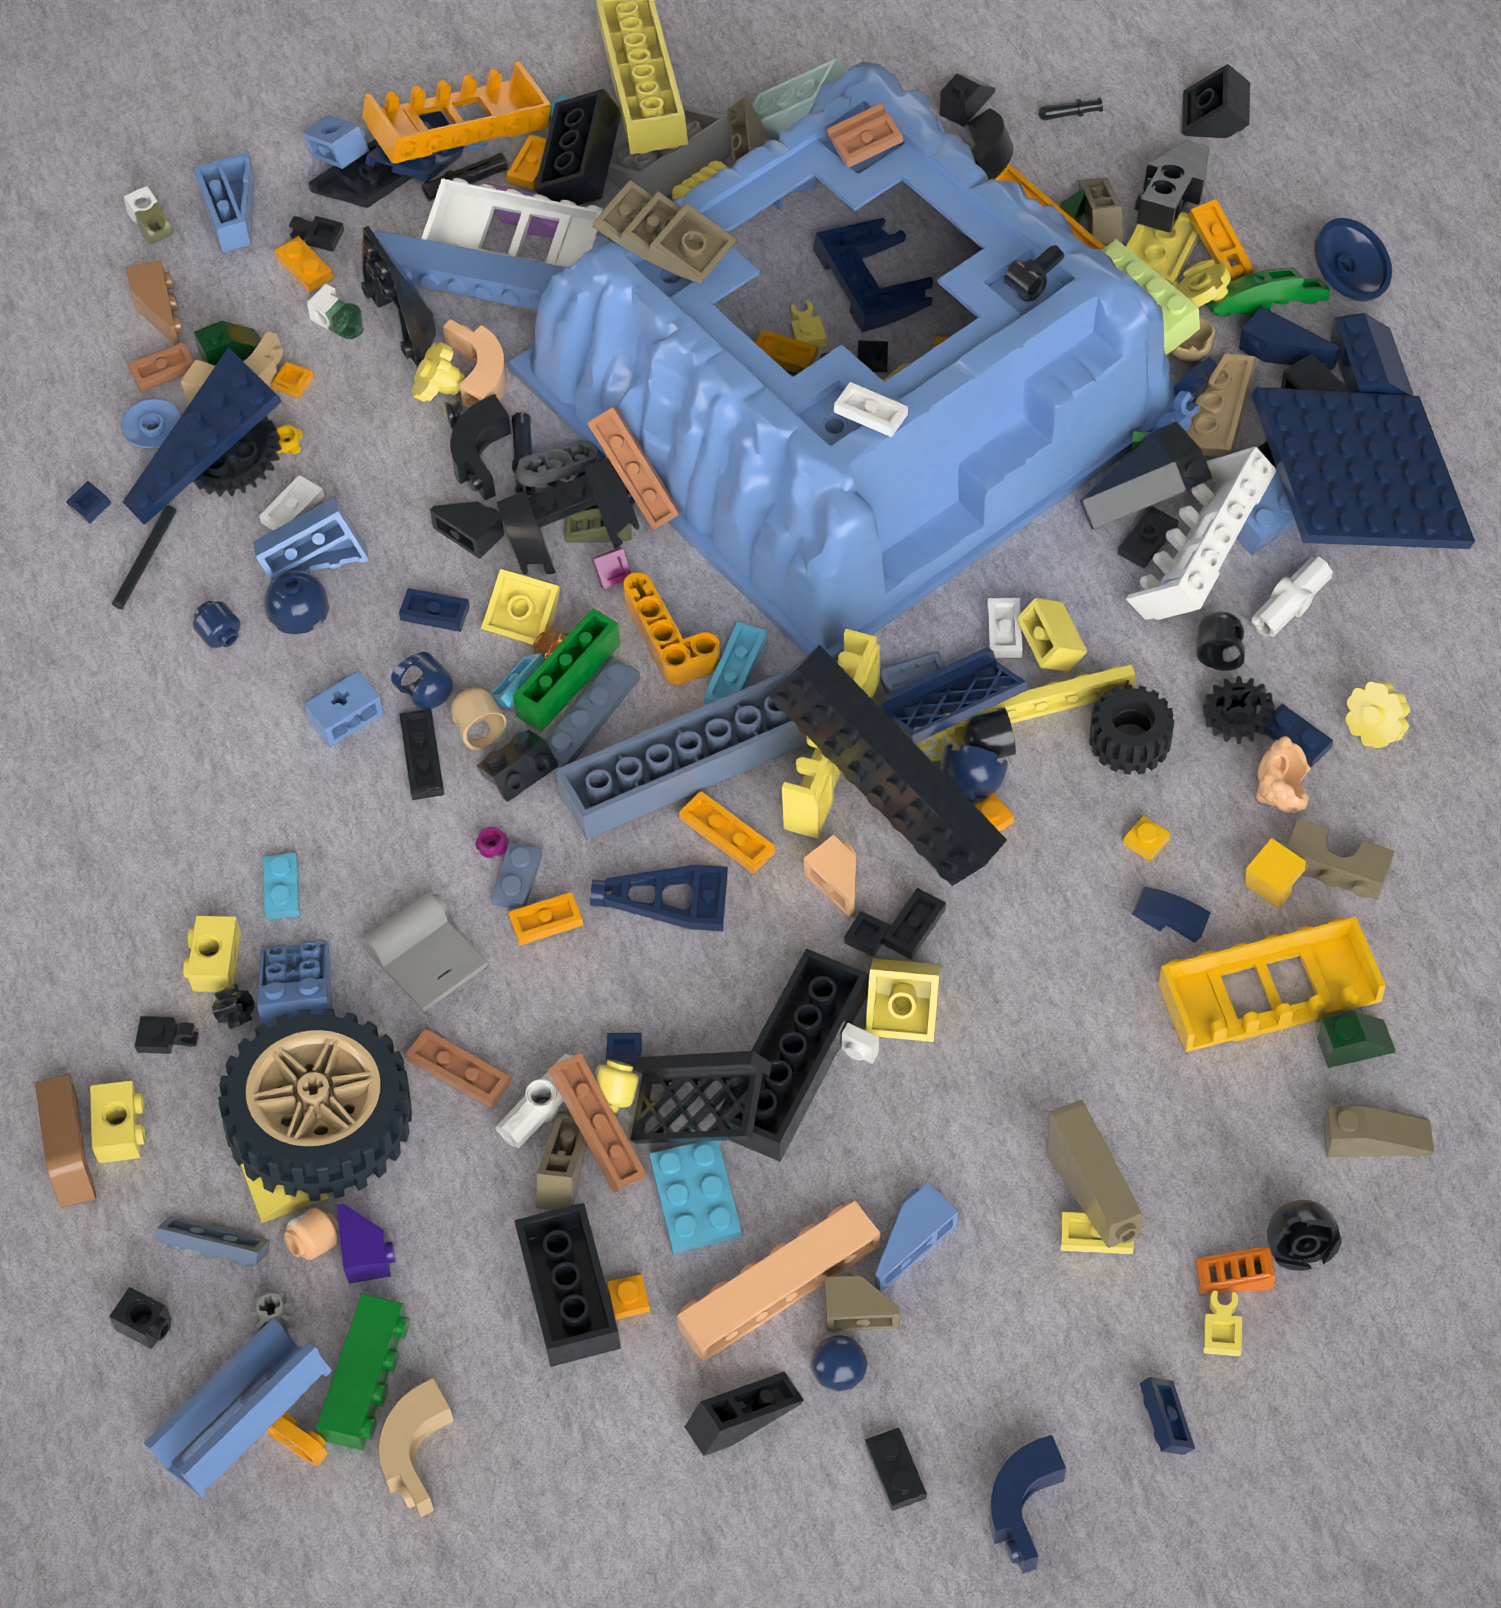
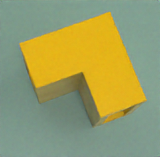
(1274, 873)

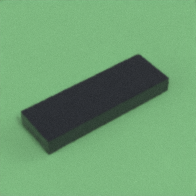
(421, 754)

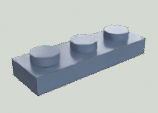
(212, 1241)

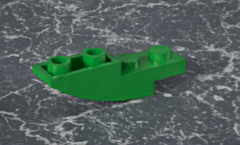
(1268, 286)

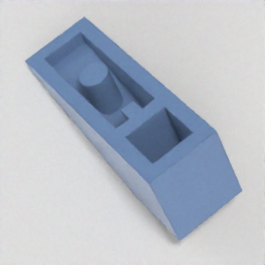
(919, 1226)

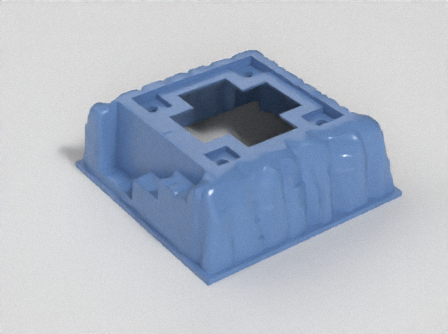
(809, 507)

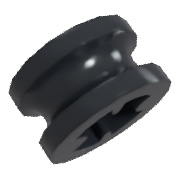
(454, 412)

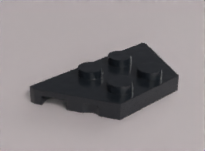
(358, 181)

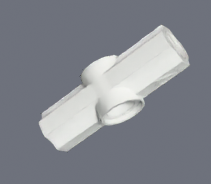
(1292, 597)
(529, 1115)

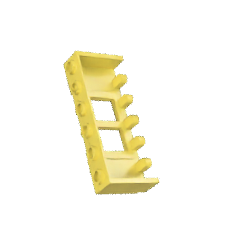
(809, 804)

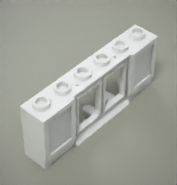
(465, 211)
(1240, 484)

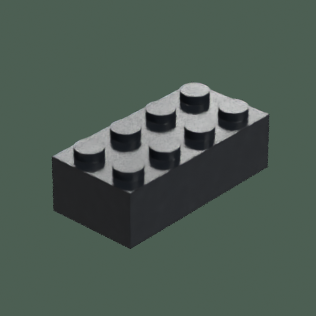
(579, 148)
(567, 1284)

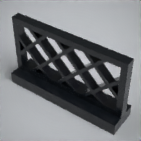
(704, 1069)

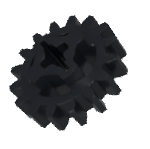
(1238, 710)

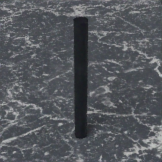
(144, 557)

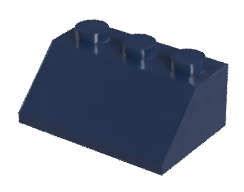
(1369, 356)

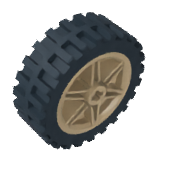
(274, 1085)

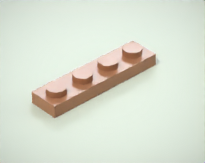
(634, 467)
(597, 1122)

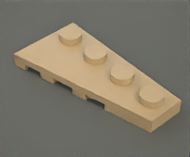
(1222, 405)

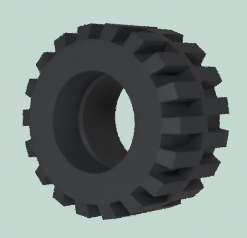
(1134, 708)

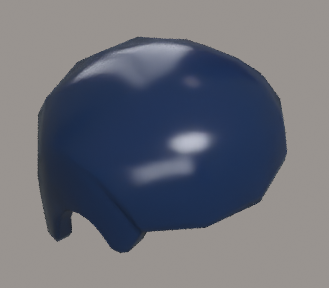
(839, 1363)

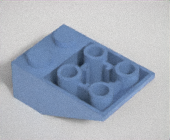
(294, 981)

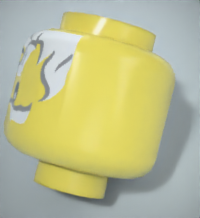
(617, 1083)

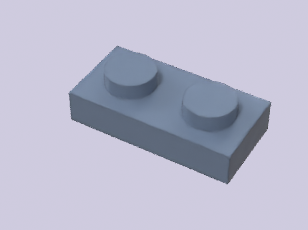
(516, 876)

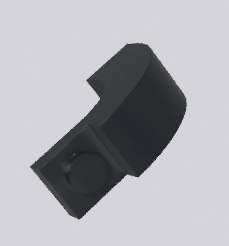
(992, 143)
(472, 433)

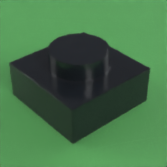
(873, 354)
(866, 933)

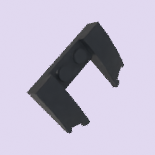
(526, 515)

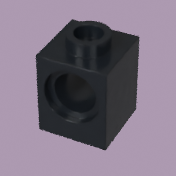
(131, 1308)

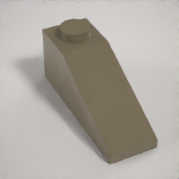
(1102, 210)
(1375, 1132)
(561, 1165)

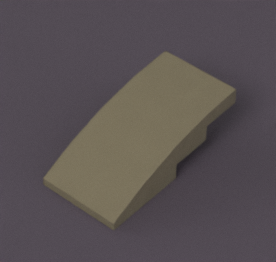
(664, 232)

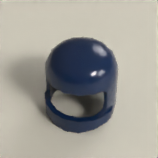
(431, 688)

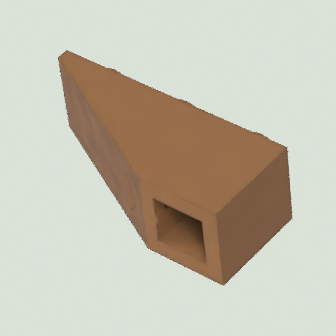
(152, 299)

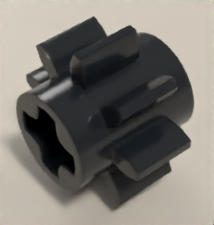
(233, 1006)

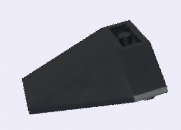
(388, 283)

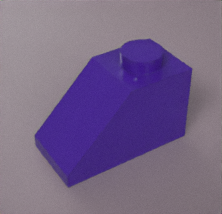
(363, 1247)

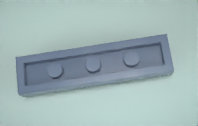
(592, 711)

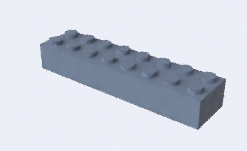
(677, 759)

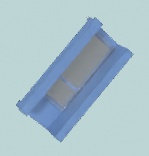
(236, 1407)

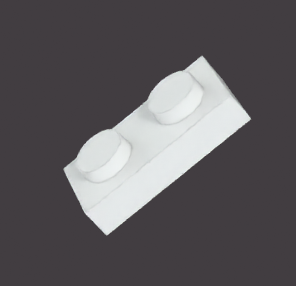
(870, 409)
(291, 503)
(1004, 628)

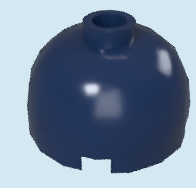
(296, 602)
(973, 770)

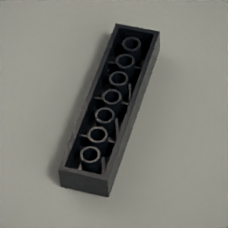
(886, 766)

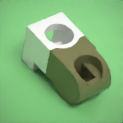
(148, 215)

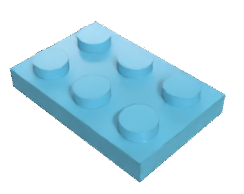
(695, 1195)

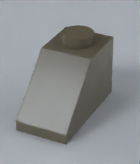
(857, 1305)

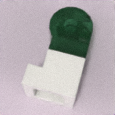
(334, 314)

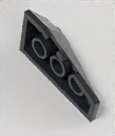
(1154, 471)

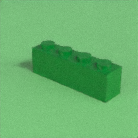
(566, 670)
(362, 1372)

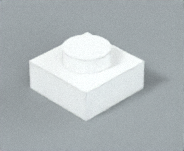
(860, 1043)

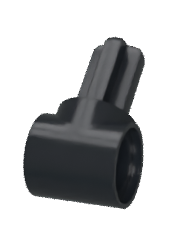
(1030, 276)

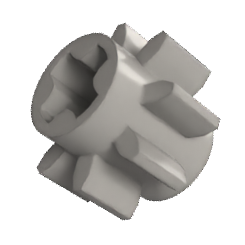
(270, 1302)

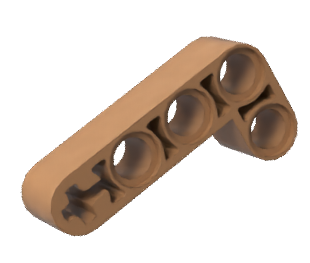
(64, 1141)

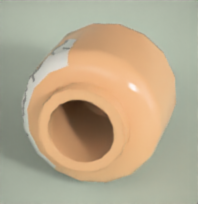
(311, 1234)

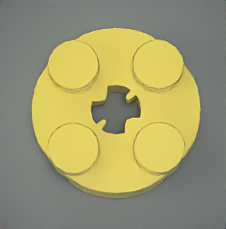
(1205, 282)

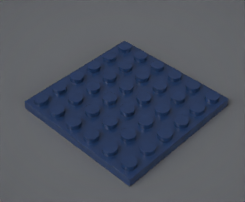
(1362, 469)

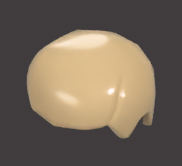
(1197, 345)

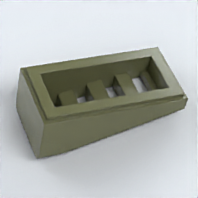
(596, 534)

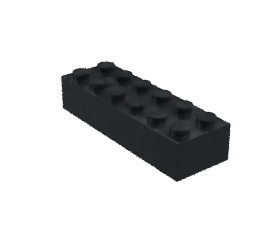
(801, 1045)

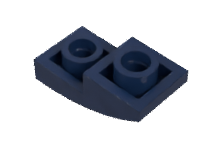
(1166, 909)

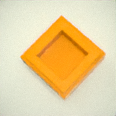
(292, 379)

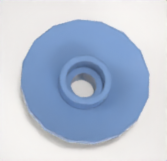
(149, 422)

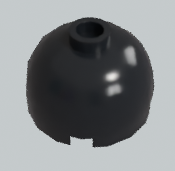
(1303, 1234)

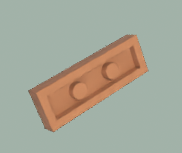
(458, 1068)

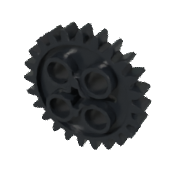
(243, 461)

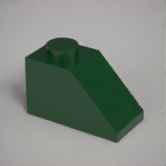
(216, 338)
(1353, 1038)

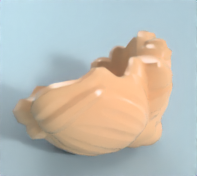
(1281, 776)

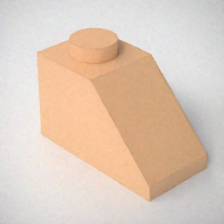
(834, 872)

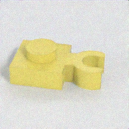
(806, 327)
(1222, 1329)

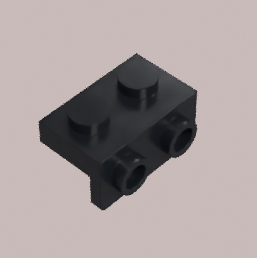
(518, 764)

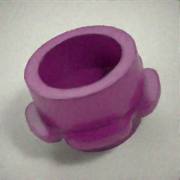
(488, 836)

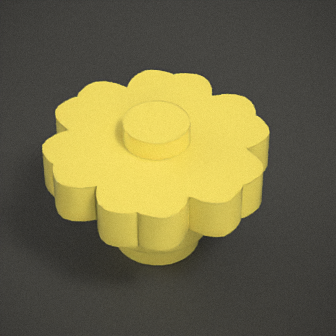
(437, 374)
(1377, 714)

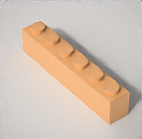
(777, 1280)

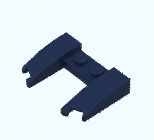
(870, 306)

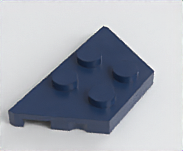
(424, 167)

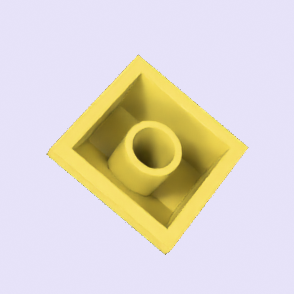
(903, 999)

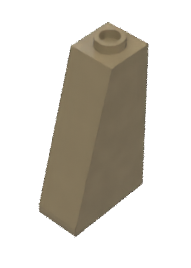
(1092, 1174)

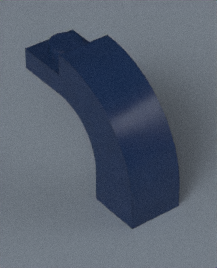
(1021, 1476)

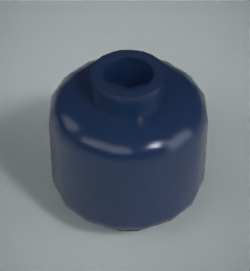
(216, 624)

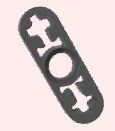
(547, 472)

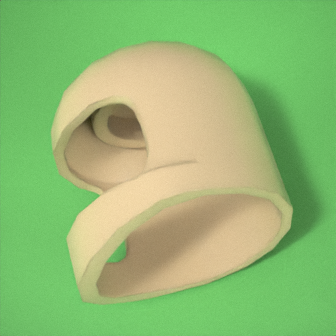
(476, 706)

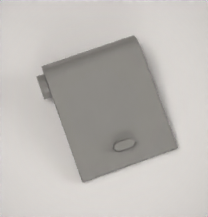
(424, 951)

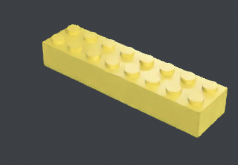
(642, 75)

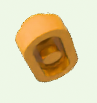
(306, 1445)

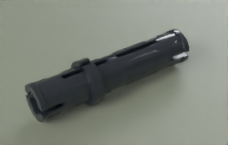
(471, 174)
(522, 445)

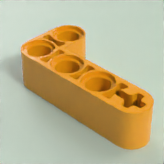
(674, 650)

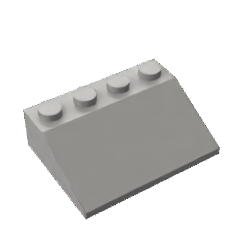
(665, 168)

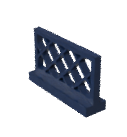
(951, 683)

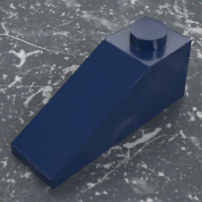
(1284, 342)

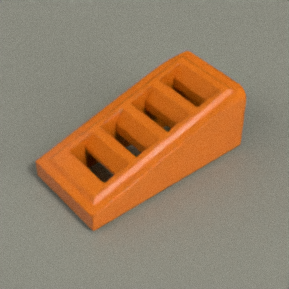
(1246, 1257)

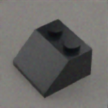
(1217, 105)

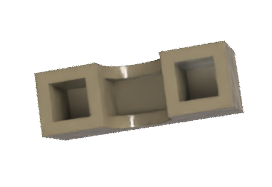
(1360, 873)

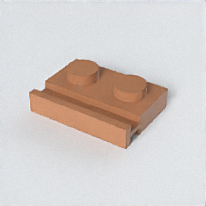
(864, 135)

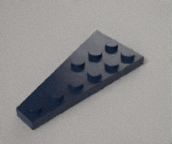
(216, 418)

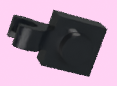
(320, 233)
(161, 1033)

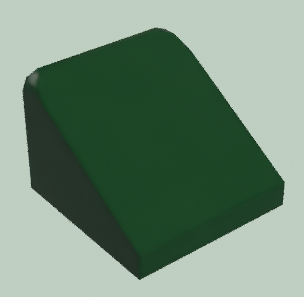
(1074, 205)

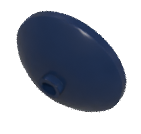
(1353, 259)

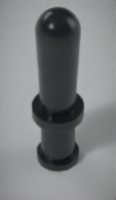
(1062, 110)

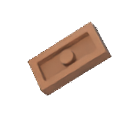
(161, 366)

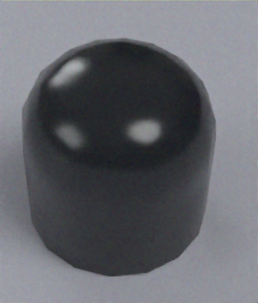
(1217, 633)
(991, 732)

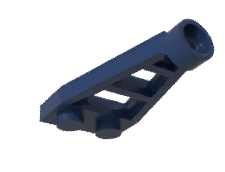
(707, 900)

